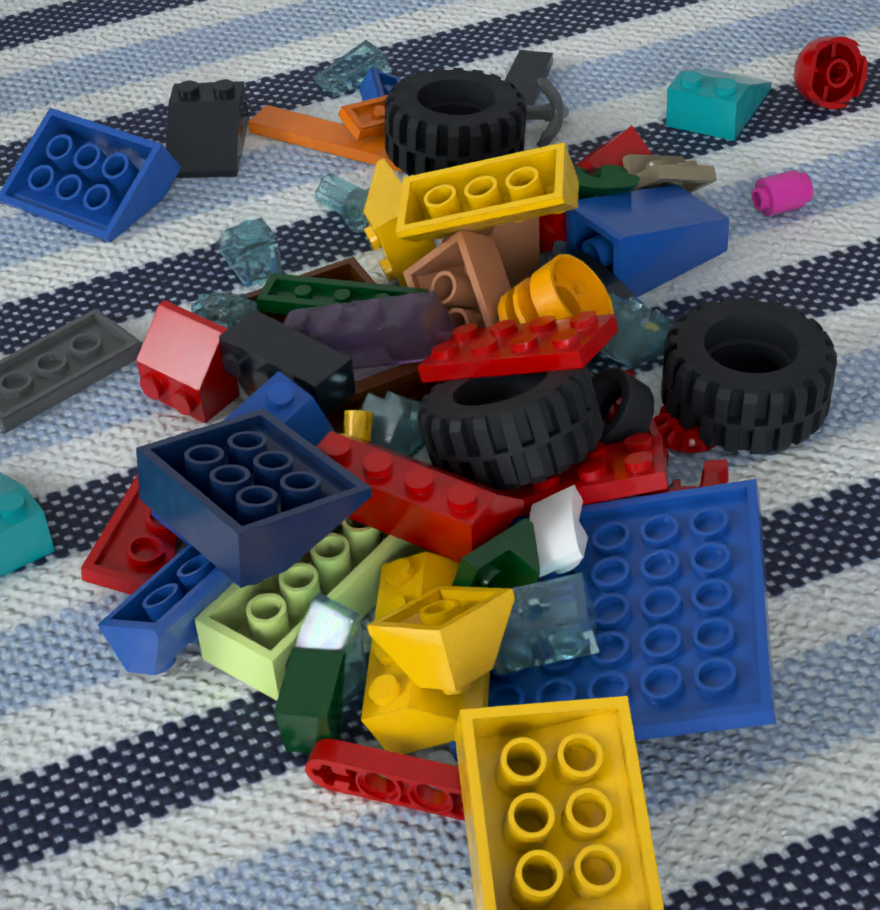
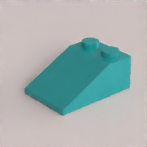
(713, 102)
(22, 527)

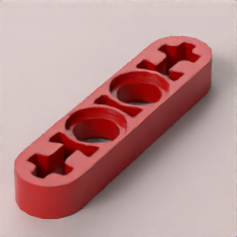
(354, 771)

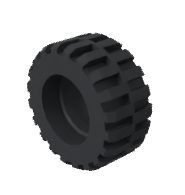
(452, 119)
(748, 374)
(511, 426)

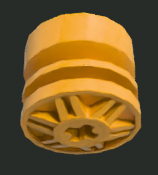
(556, 289)

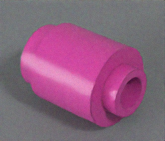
(782, 192)

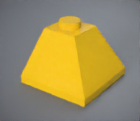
(446, 635)

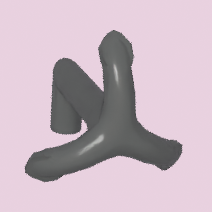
(550, 112)

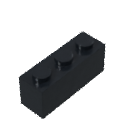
(262, 347)

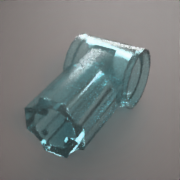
(344, 199)

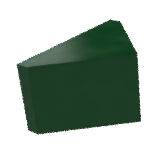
(311, 698)

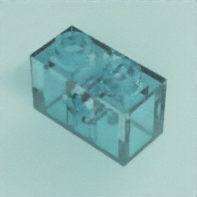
(548, 624)

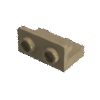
(668, 170)

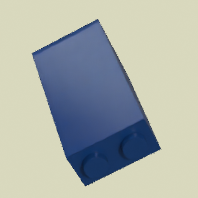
(647, 234)

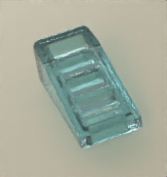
(353, 67)

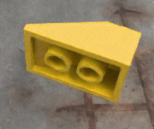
(382, 214)

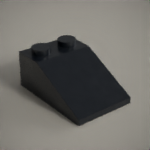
(207, 127)

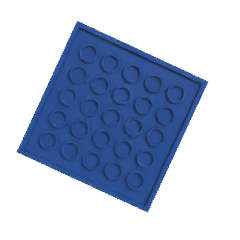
(675, 615)

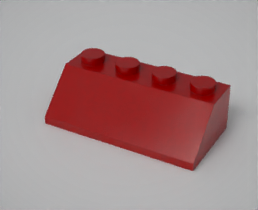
(421, 500)

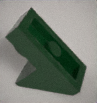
(503, 561)

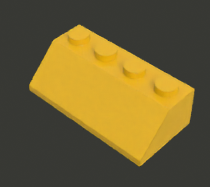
(487, 193)
(393, 706)

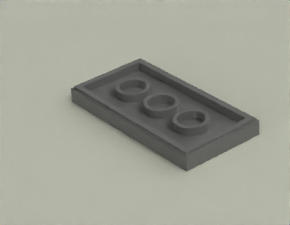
(62, 366)

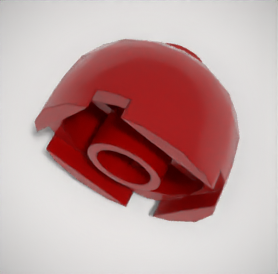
(830, 71)

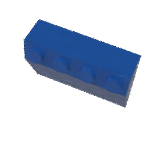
(89, 176)

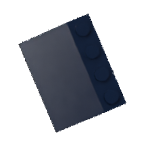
(247, 493)

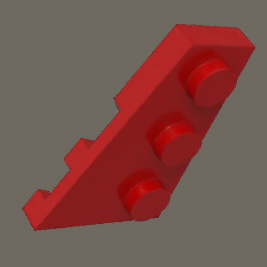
(129, 547)

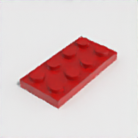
(519, 348)
(606, 474)

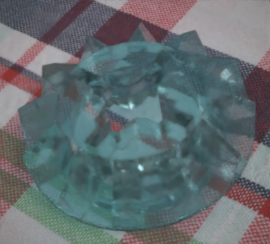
(219, 305)

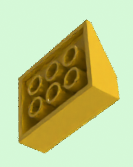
(556, 807)

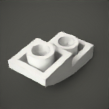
(558, 531)

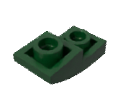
(605, 181)

